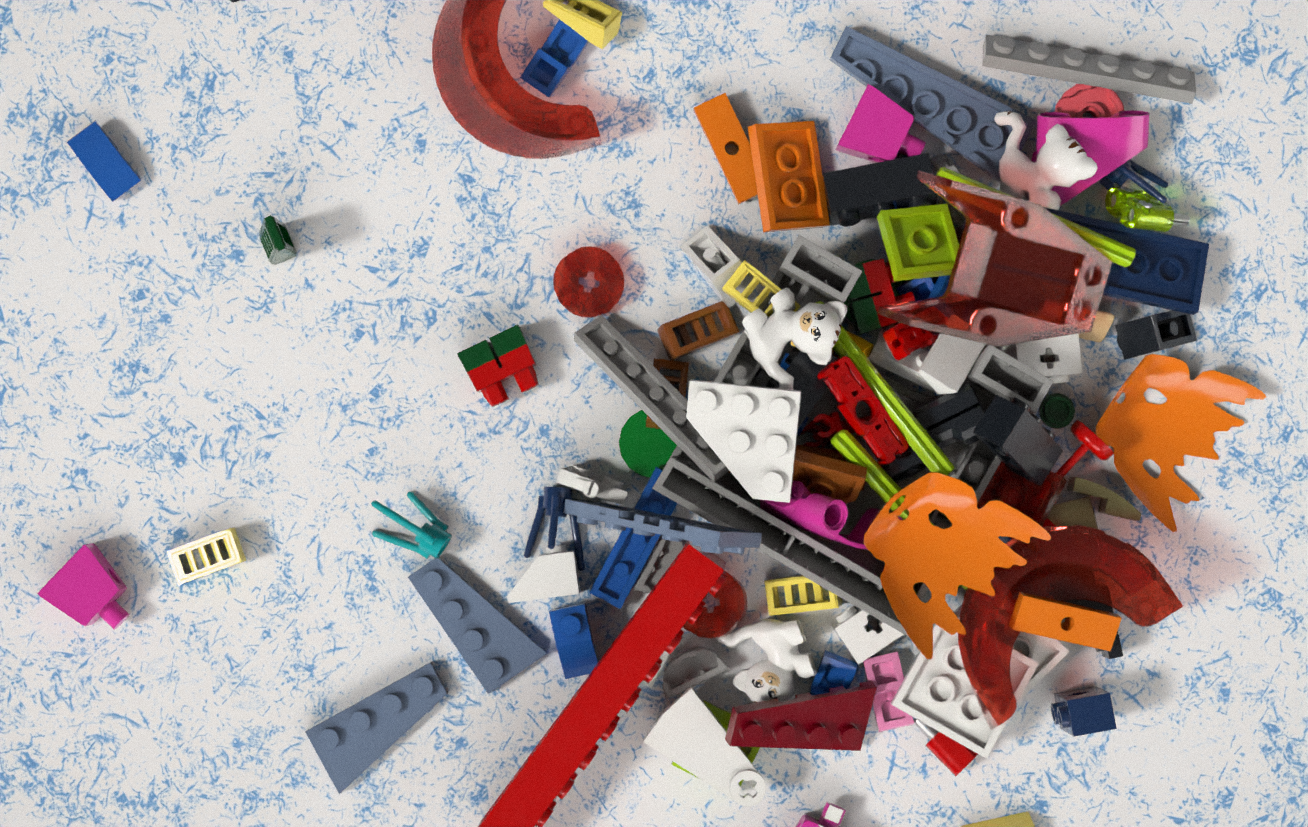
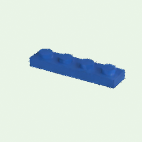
(630, 550)

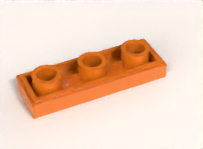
(722, 129)
(1082, 624)

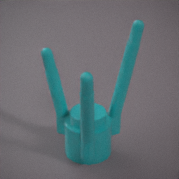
(431, 539)

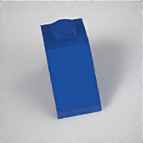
(574, 639)

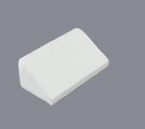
(949, 362)

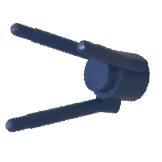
(1126, 170)
(553, 502)

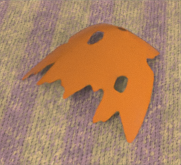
(1168, 430)
(939, 556)

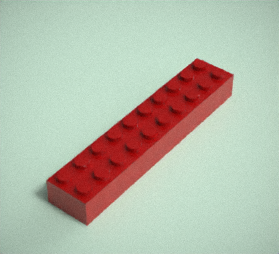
(608, 689)

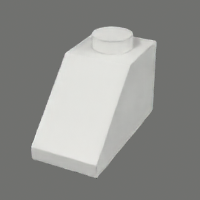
(714, 262)
(548, 577)

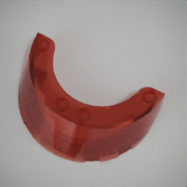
(487, 97)
(1070, 566)

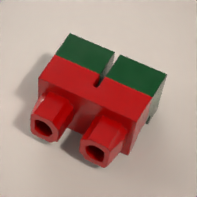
(874, 279)
(515, 360)

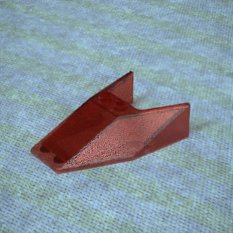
(1013, 275)

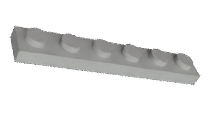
(1089, 68)
(648, 390)

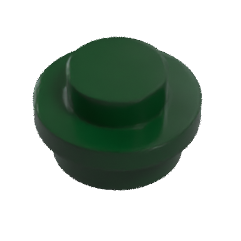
(1056, 410)

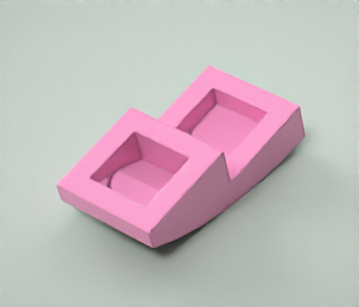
(887, 675)

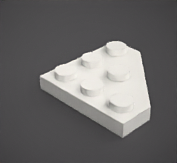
(750, 433)

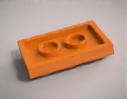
(788, 176)

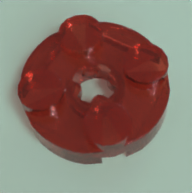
(577, 266)
(726, 615)

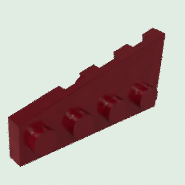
(807, 722)

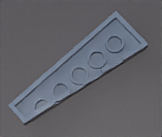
(938, 103)
(708, 536)

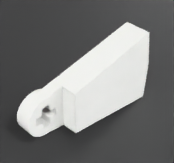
(697, 742)

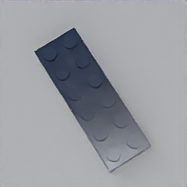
(1165, 268)

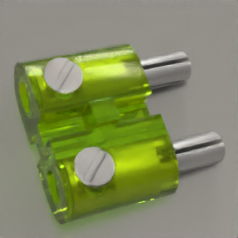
(1141, 210)

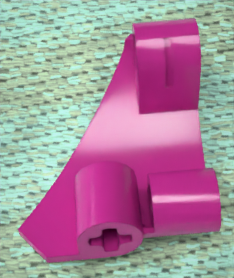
(1105, 140)
(820, 515)

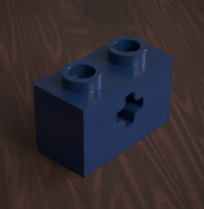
(1083, 711)

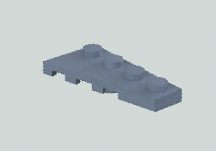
(479, 631)
(371, 726)

